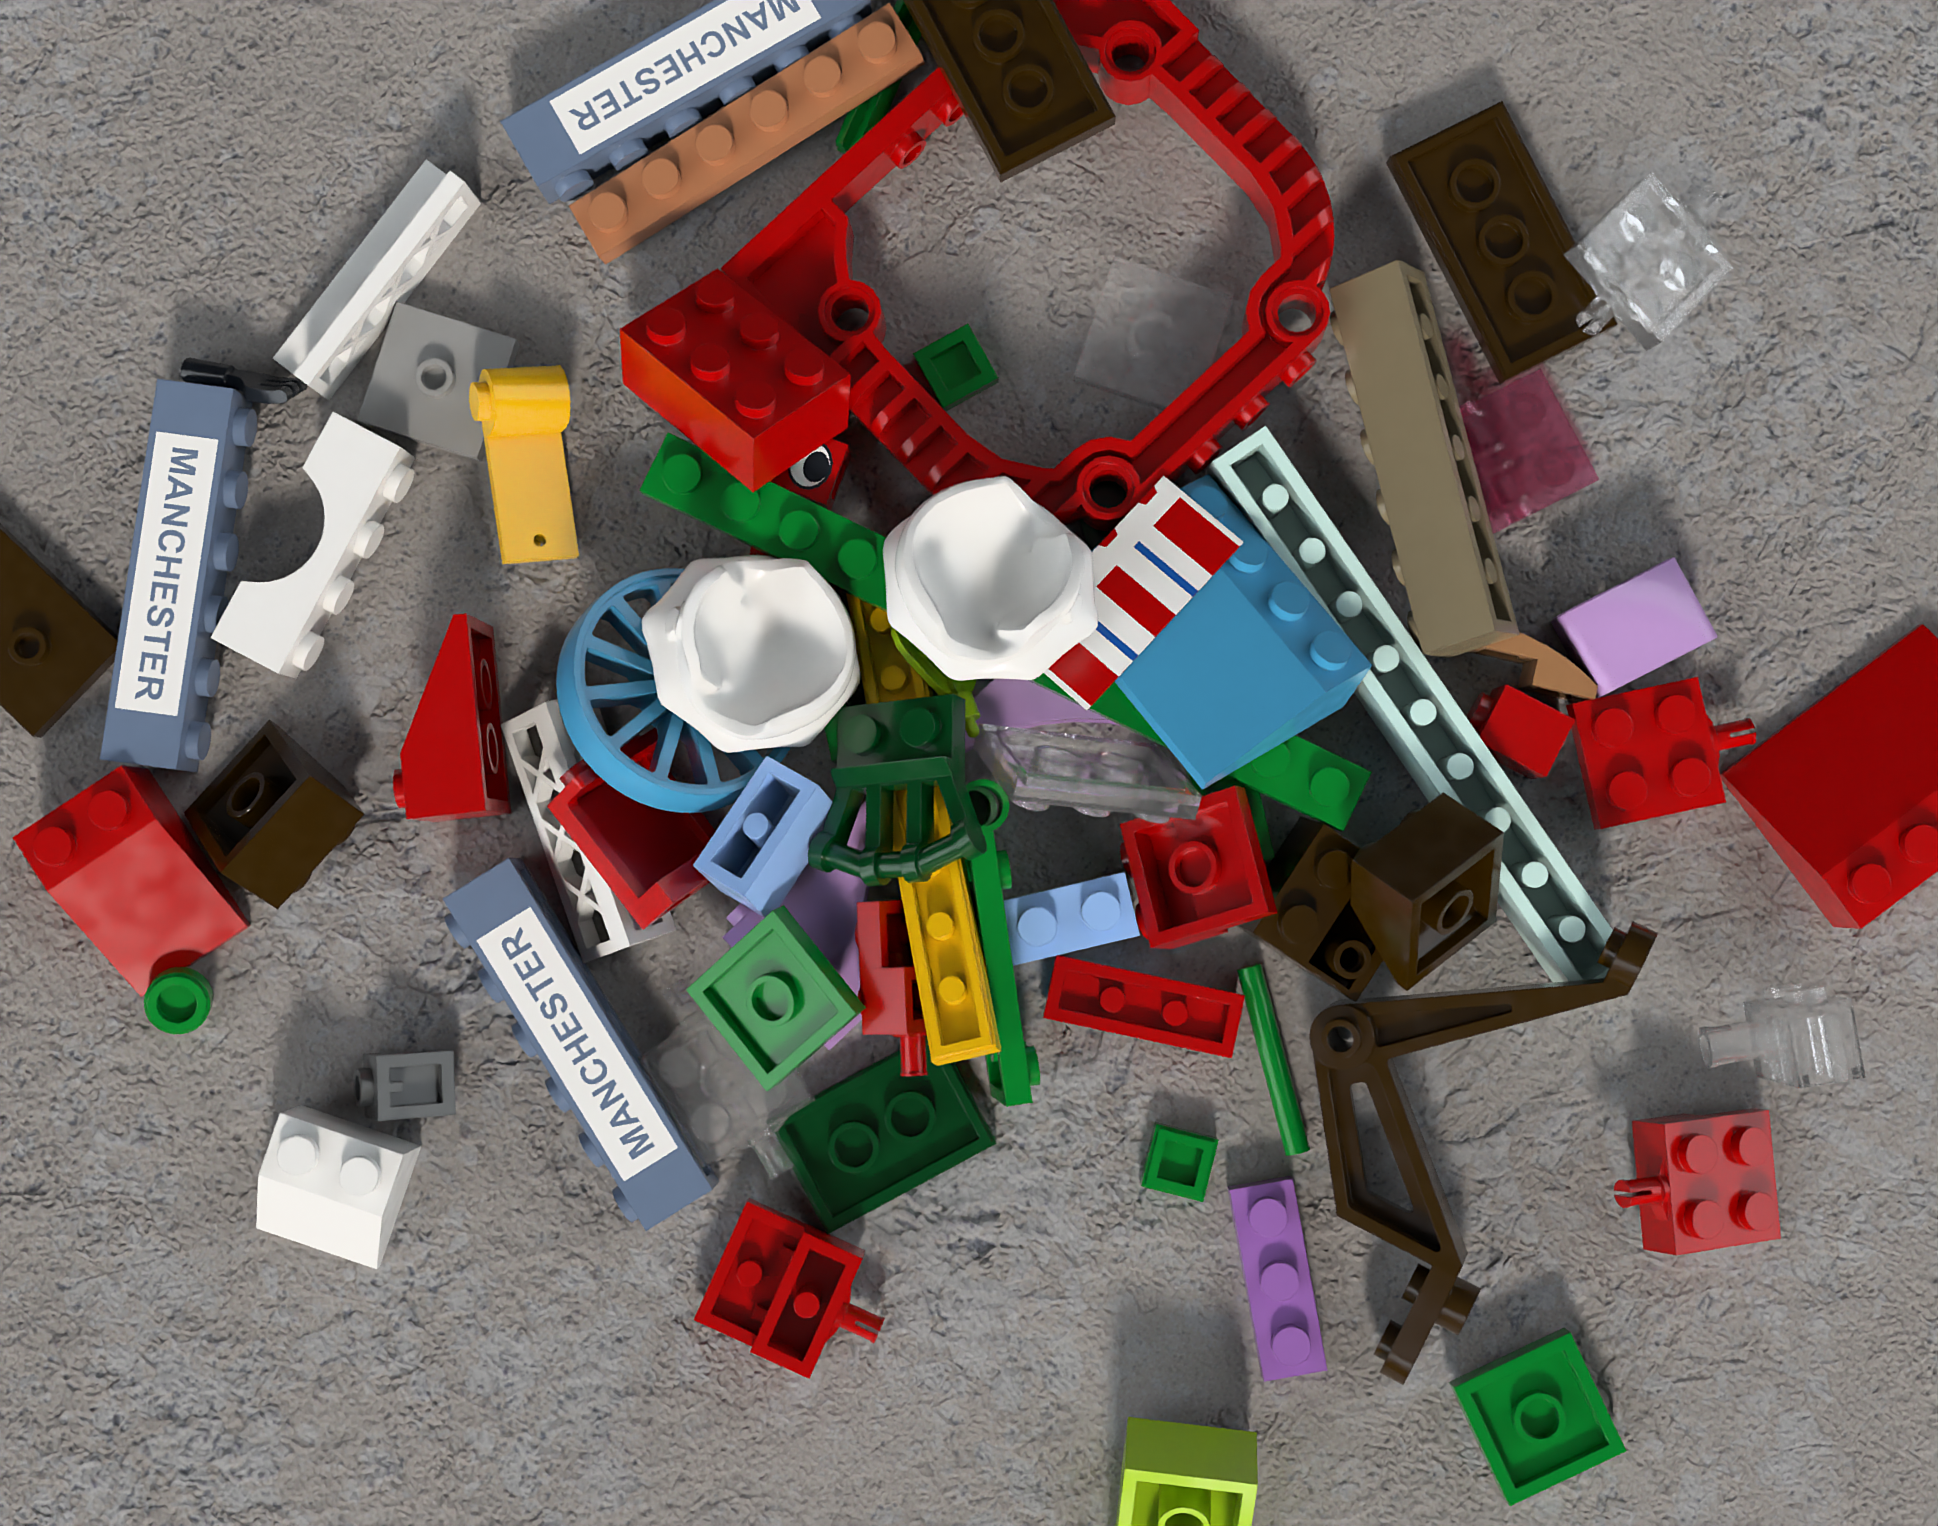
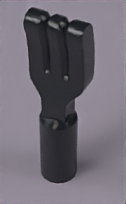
(254, 385)

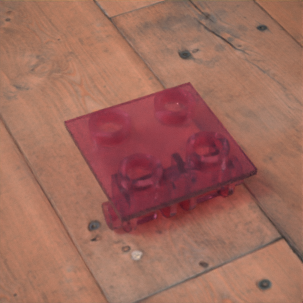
(1524, 450)

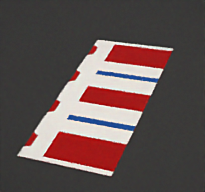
(1141, 583)

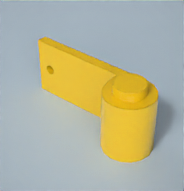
(526, 462)

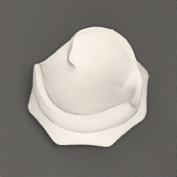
(988, 582)
(752, 651)

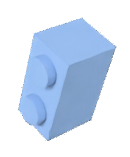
(765, 837)
(1070, 918)

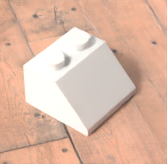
(333, 1184)

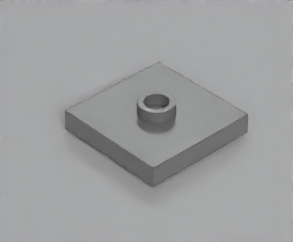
(426, 379)

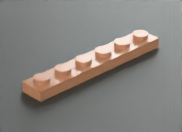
(747, 134)

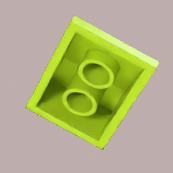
(1186, 1475)

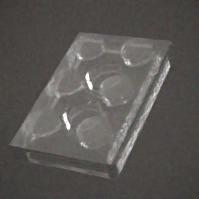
(1086, 773)

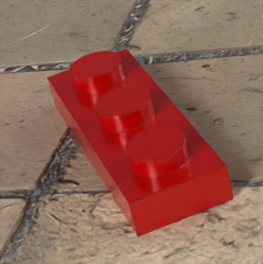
(1143, 1006)

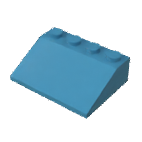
(1241, 658)

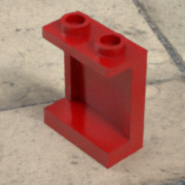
(634, 847)

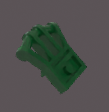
(889, 750)

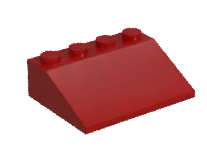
(1854, 785)

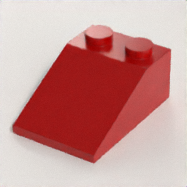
(456, 741)
(132, 876)

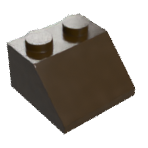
(272, 816)
(1428, 887)

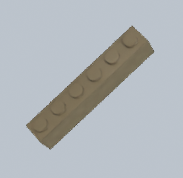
(1422, 461)

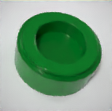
(178, 1000)

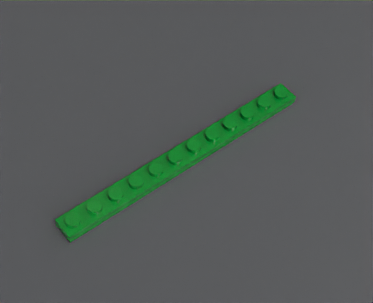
(853, 561)

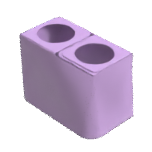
(1634, 627)

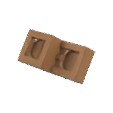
(1543, 669)

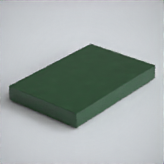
(881, 1136)

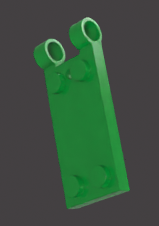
(1017, 1064)

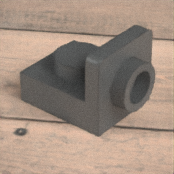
(406, 1085)

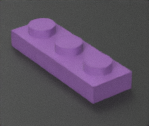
(1277, 1278)

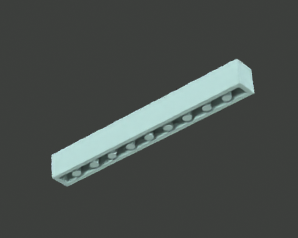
(1417, 709)

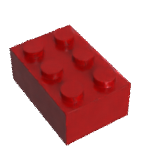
(735, 379)

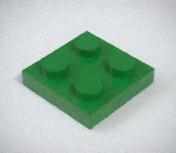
(775, 998)
(1537, 1416)

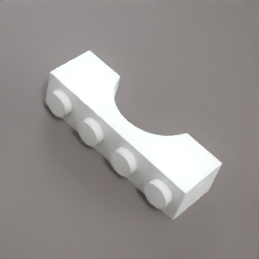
(283, 618)

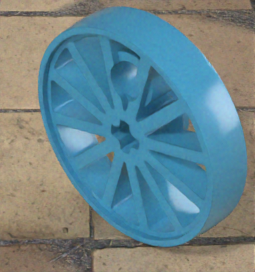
(603, 751)

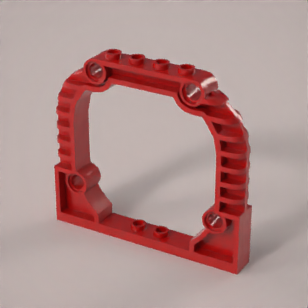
(806, 276)

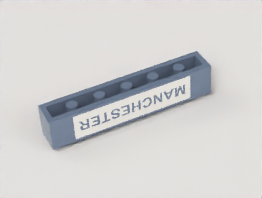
(667, 86)
(178, 576)
(578, 1040)

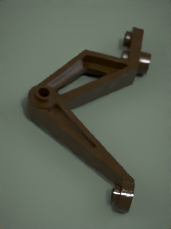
(1405, 1025)

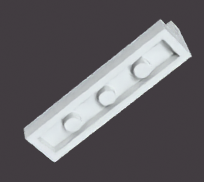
(377, 275)
(577, 894)

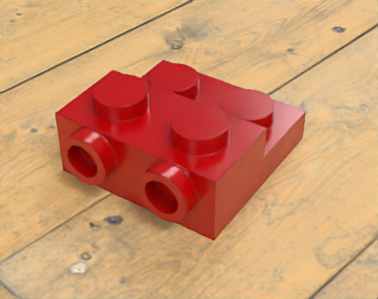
(1198, 872)

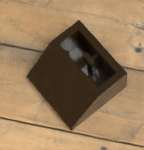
(1314, 910)

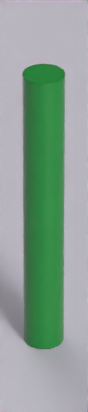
(1273, 1059)

